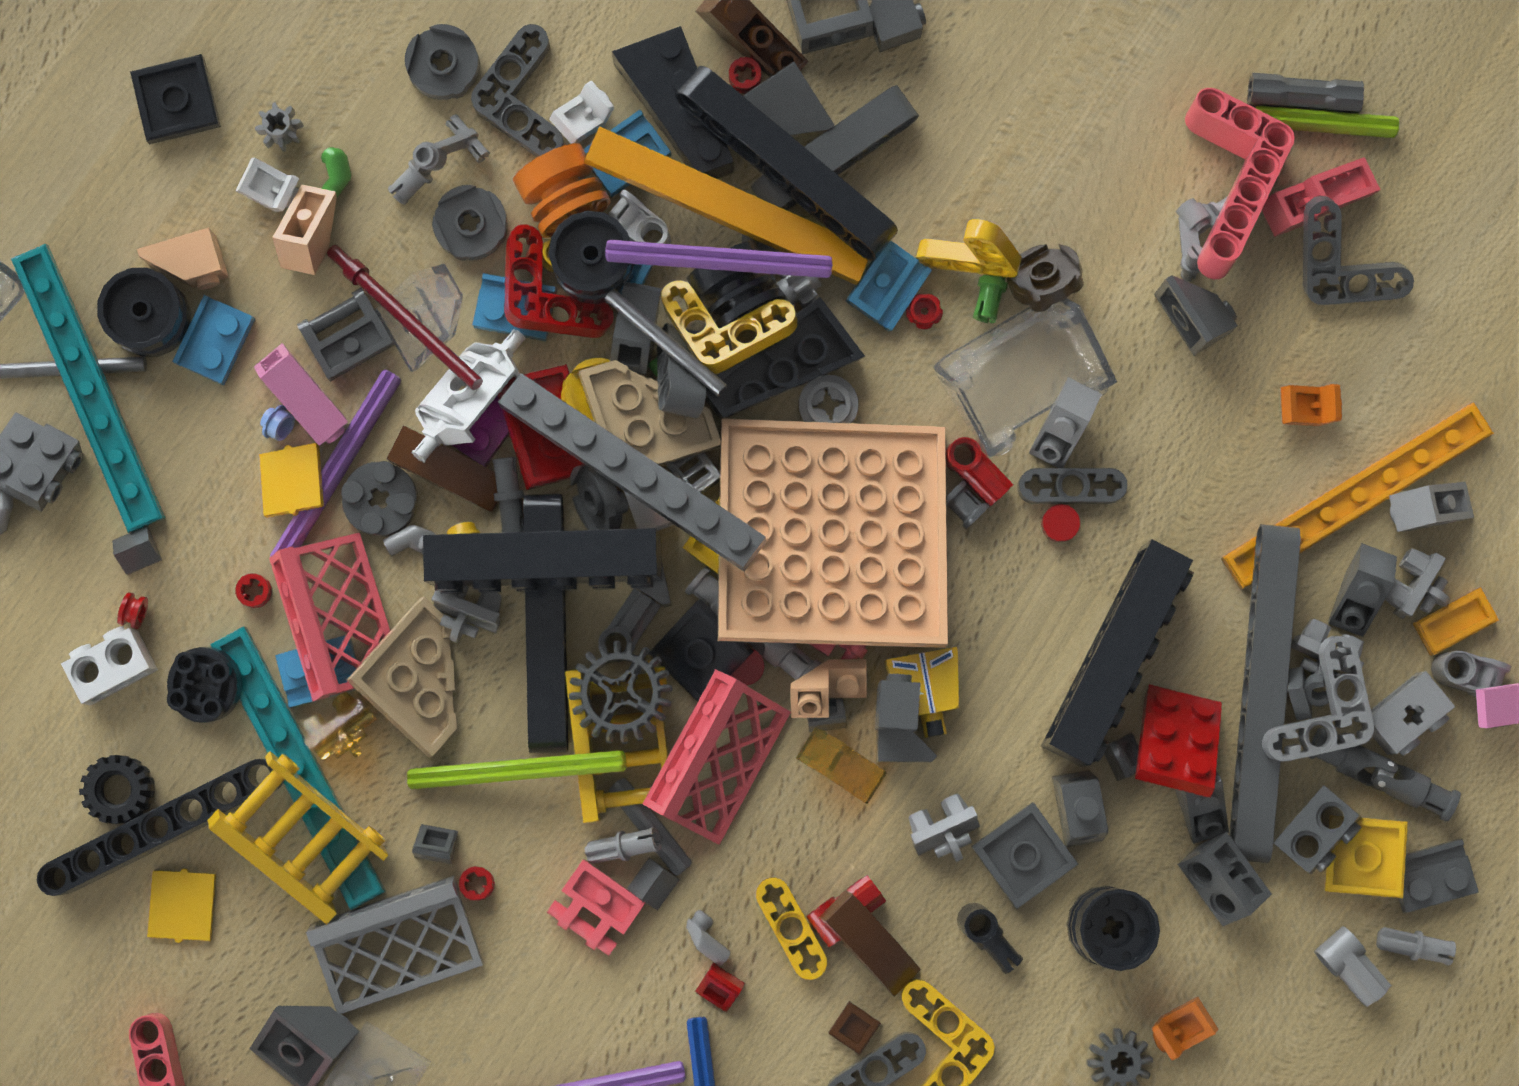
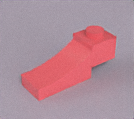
(1342, 184)

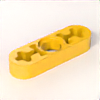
(796, 958)

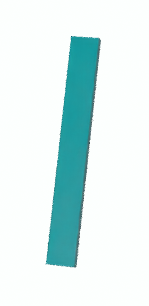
(88, 388)
(283, 736)

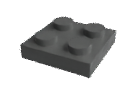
(1024, 855)

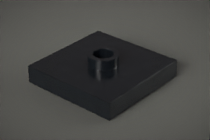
(175, 99)
(693, 650)

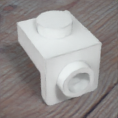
(583, 114)
(267, 185)

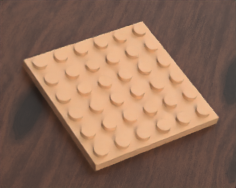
(847, 530)

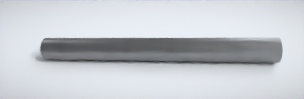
(666, 342)
(49, 368)

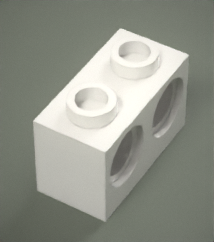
(112, 674)

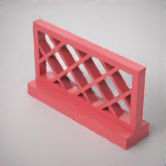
(304, 615)
(698, 746)

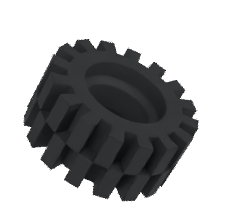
(94, 789)

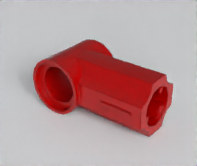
(981, 472)
(863, 890)

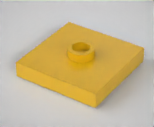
(1371, 861)

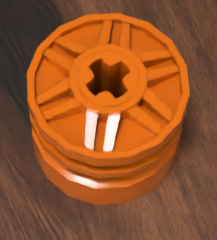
(560, 187)

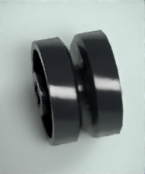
(578, 239)
(126, 299)

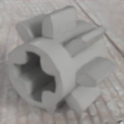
(278, 136)
(799, 289)

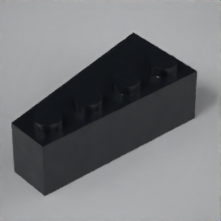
(655, 73)
(811, 351)

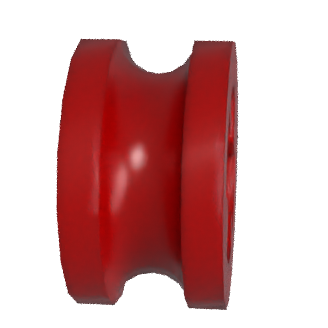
(741, 65)
(248, 580)
(132, 610)
(473, 894)

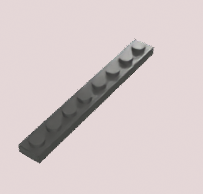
(633, 472)

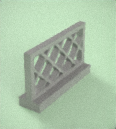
(383, 914)

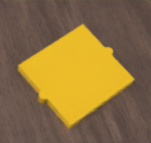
(291, 480)
(181, 905)

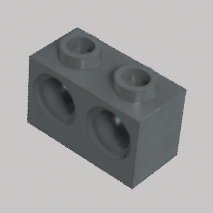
(897, 703)
(1310, 823)
(1224, 879)

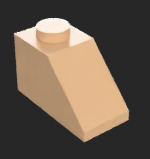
(306, 230)
(188, 258)

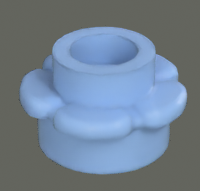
(277, 423)

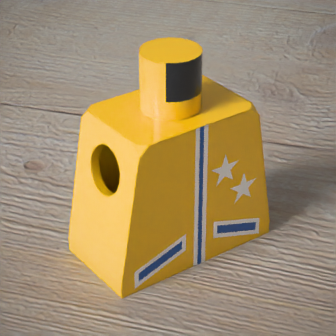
(938, 684)

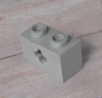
(1430, 713)

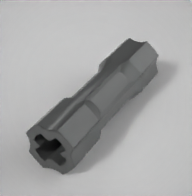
(1281, 91)

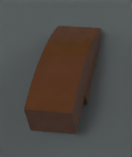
(446, 470)
(870, 942)

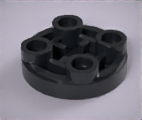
(204, 684)

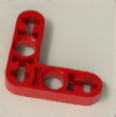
(540, 303)

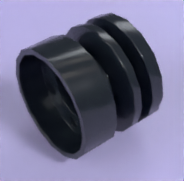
(735, 290)
(1131, 938)

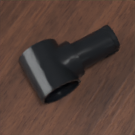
(989, 937)

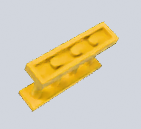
(596, 801)
(290, 874)

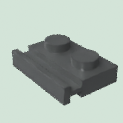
(1437, 876)

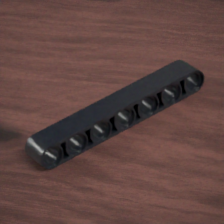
(786, 163)
(546, 641)
(143, 831)

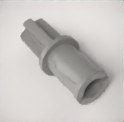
(623, 846)
(1416, 945)

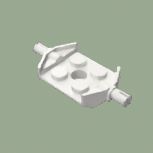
(451, 413)

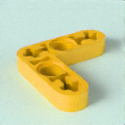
(983, 252)
(714, 338)
(956, 1040)

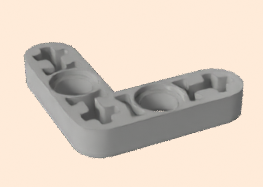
(1341, 711)

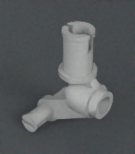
(433, 157)
(1193, 221)

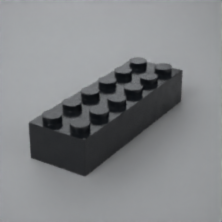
(542, 558)
(1117, 653)

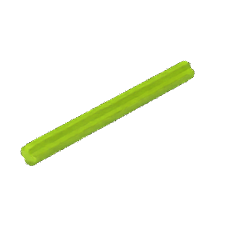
(516, 769)

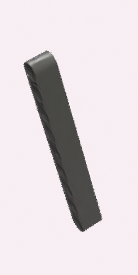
(1264, 689)

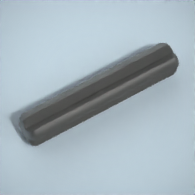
(643, 819)

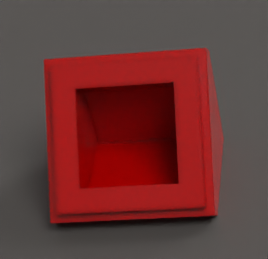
(720, 987)

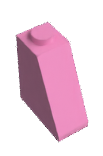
(301, 395)

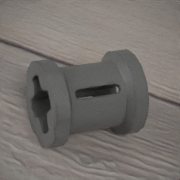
(965, 504)

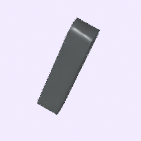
(850, 139)

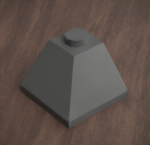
(1196, 313)
(304, 1042)

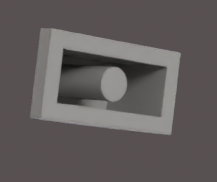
(1430, 506)

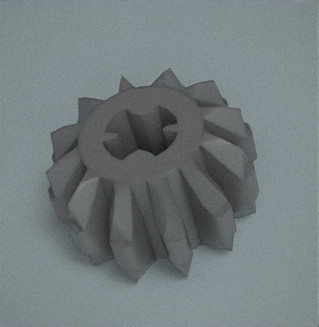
(1110, 1052)

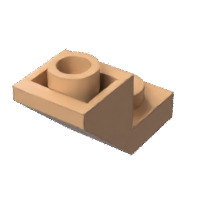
(829, 680)

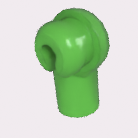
(337, 168)

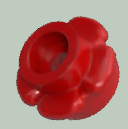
(926, 301)

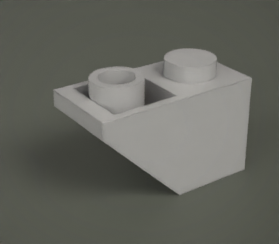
(1065, 423)

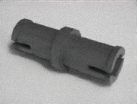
(509, 494)

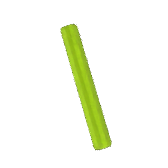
(1335, 121)

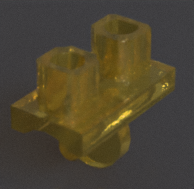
(342, 731)

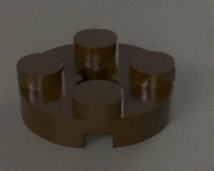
(1063, 276)

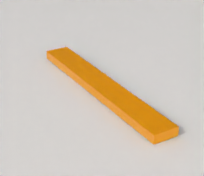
(720, 202)
(1372, 485)

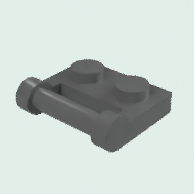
(351, 344)

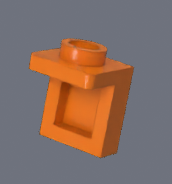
(1311, 405)
(1183, 1028)

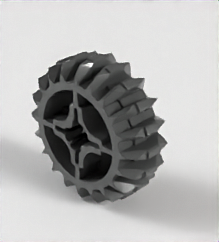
(592, 675)

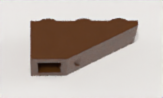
(751, 34)

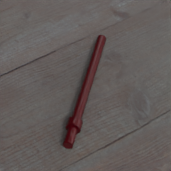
(359, 275)

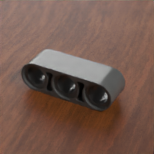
(677, 388)

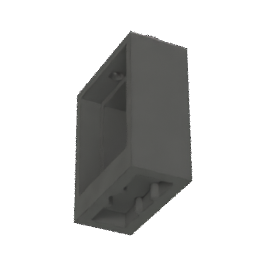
(833, 30)

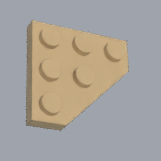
(630, 410)
(413, 678)

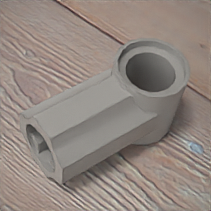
(1346, 958)

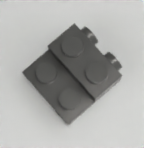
(35, 461)

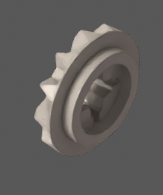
(838, 390)

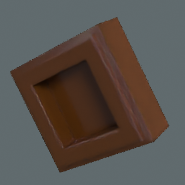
(854, 1027)

